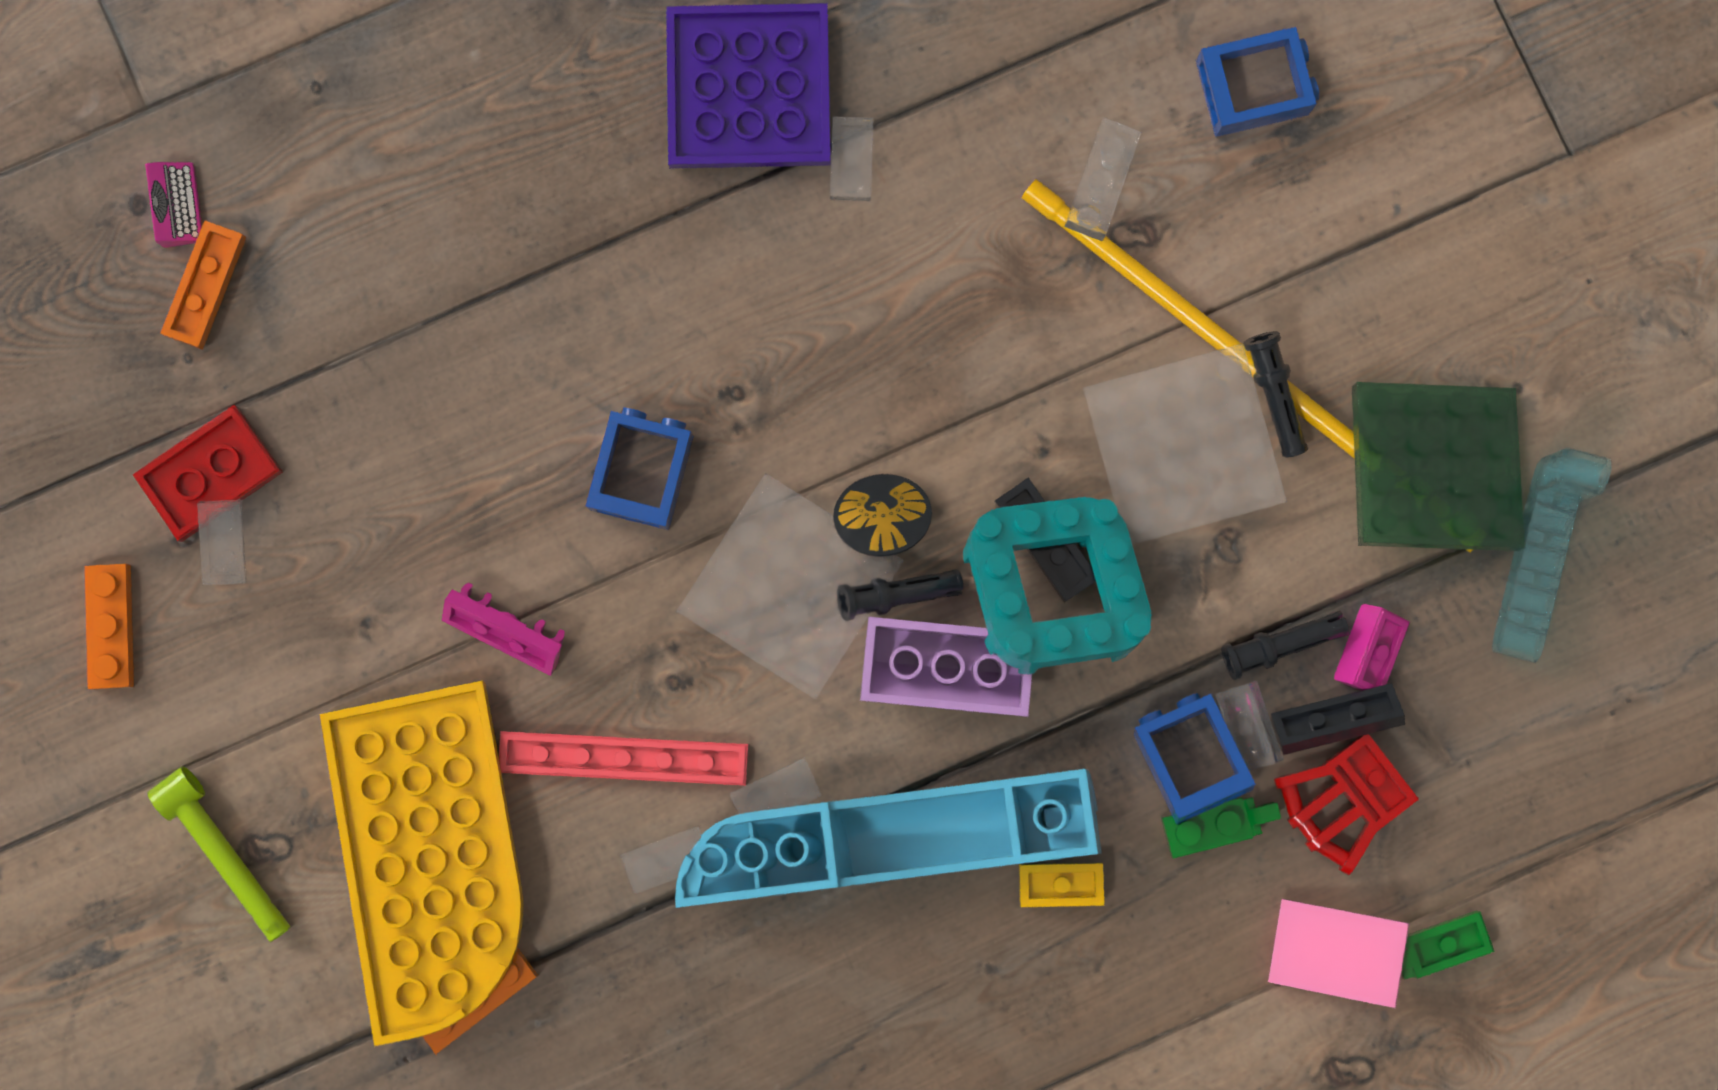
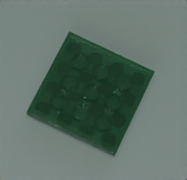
(1437, 466)

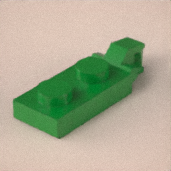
(1218, 827)
(1446, 945)

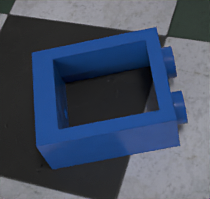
(1217, 93)
(628, 509)
(1211, 796)

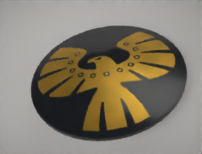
(882, 515)

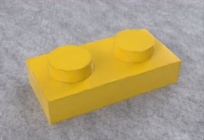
(1061, 885)

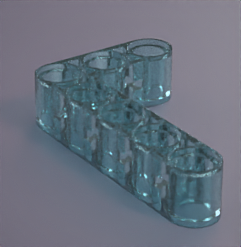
(1536, 570)

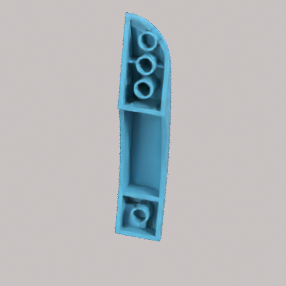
(892, 838)

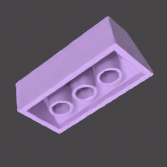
(939, 669)

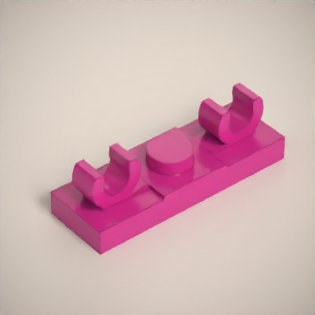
(502, 630)

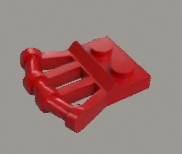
(1366, 781)

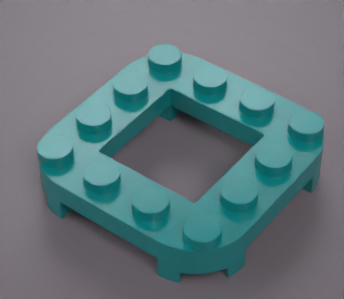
(1003, 598)

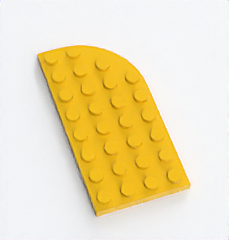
(425, 855)

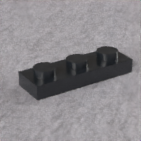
(1061, 564)
(1337, 719)

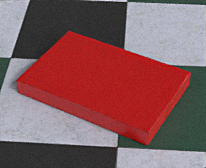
(210, 464)

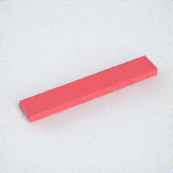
(623, 758)

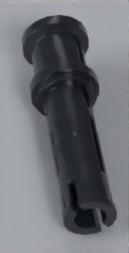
(1273, 376)
(881, 595)
(1267, 649)

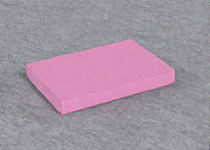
(1338, 953)

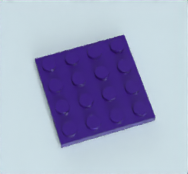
(748, 85)

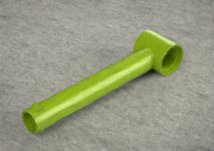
(179, 798)

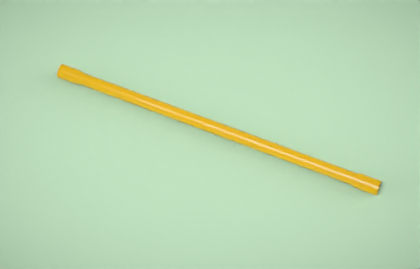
(1055, 209)

